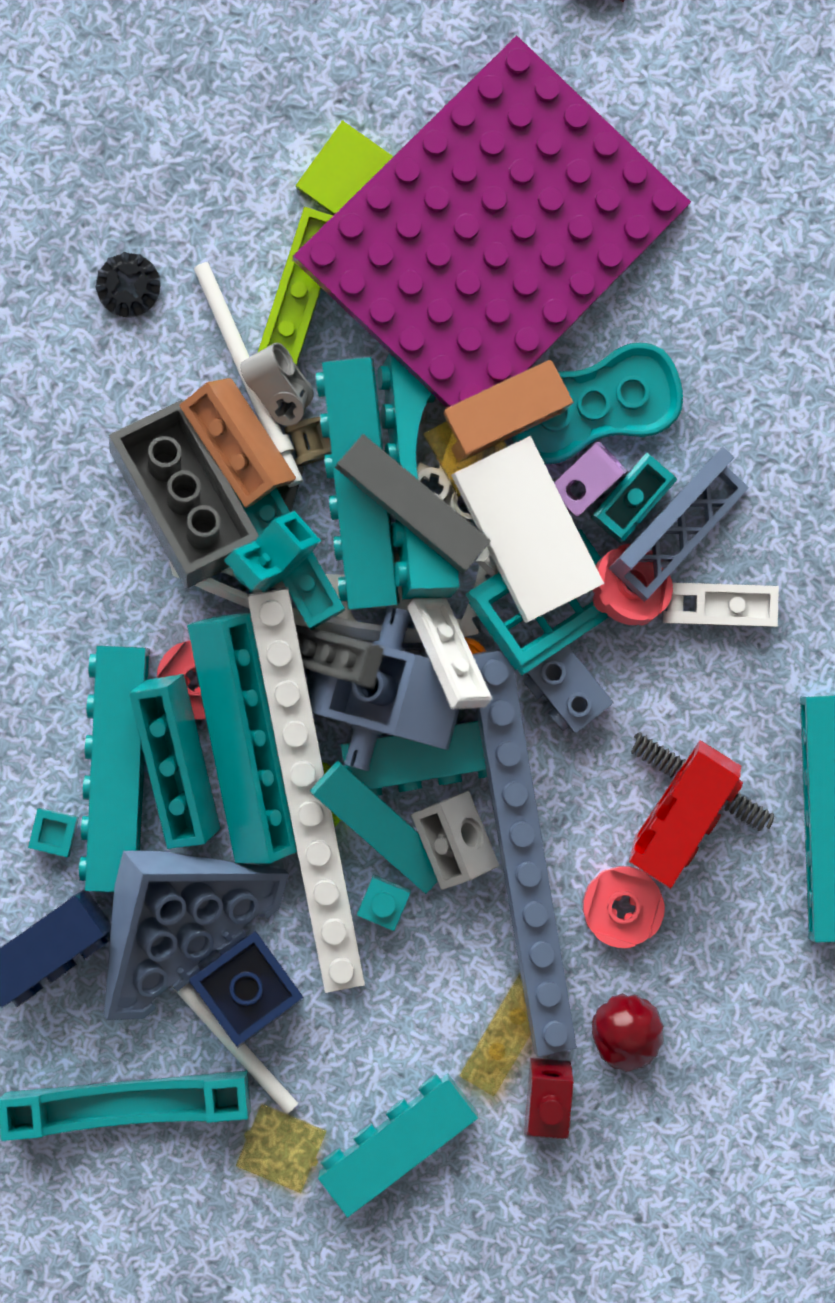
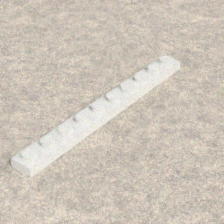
(301, 770)

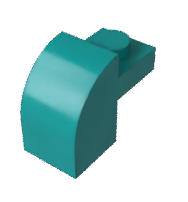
(274, 553)

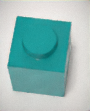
(383, 902)

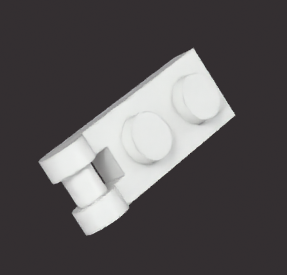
(724, 605)

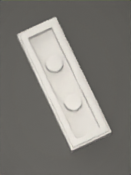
(449, 653)

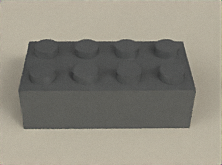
(181, 493)

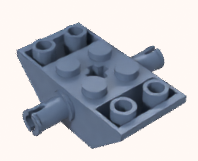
(406, 704)

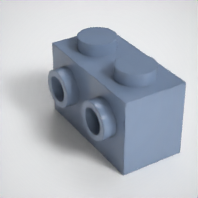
(569, 689)

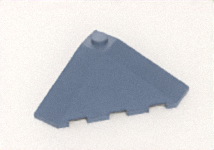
(173, 916)

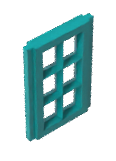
(553, 638)

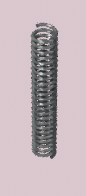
(671, 756)

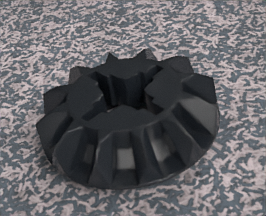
(123, 303)

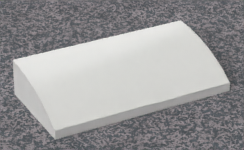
(528, 529)

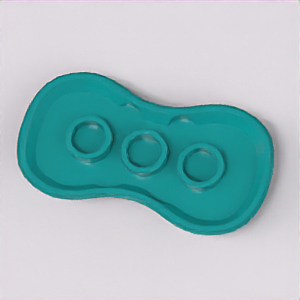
(624, 394)

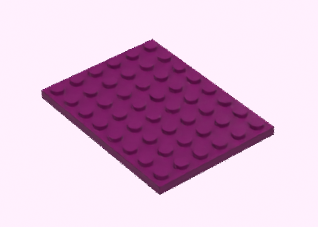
(491, 228)

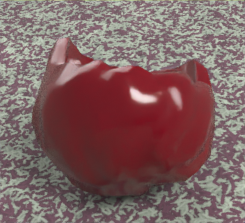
(627, 1032)

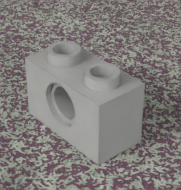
(455, 840)

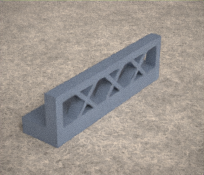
(668, 516)

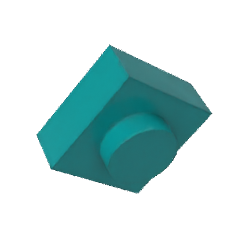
(53, 832)

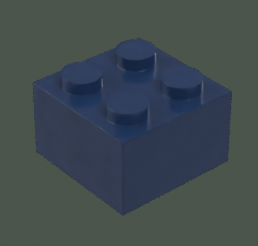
(246, 989)

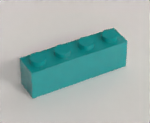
(175, 761)
(410, 762)
(397, 1144)

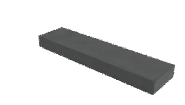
(412, 504)
(339, 656)

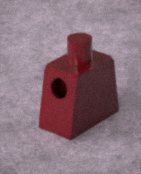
(549, 1099)

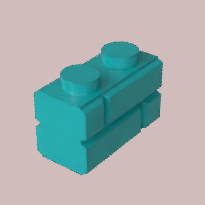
(633, 498)

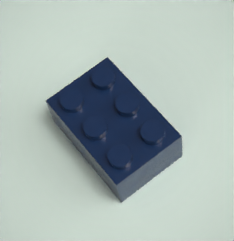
(49, 947)

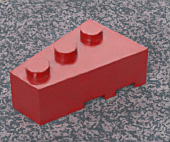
(685, 814)

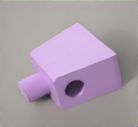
(596, 470)

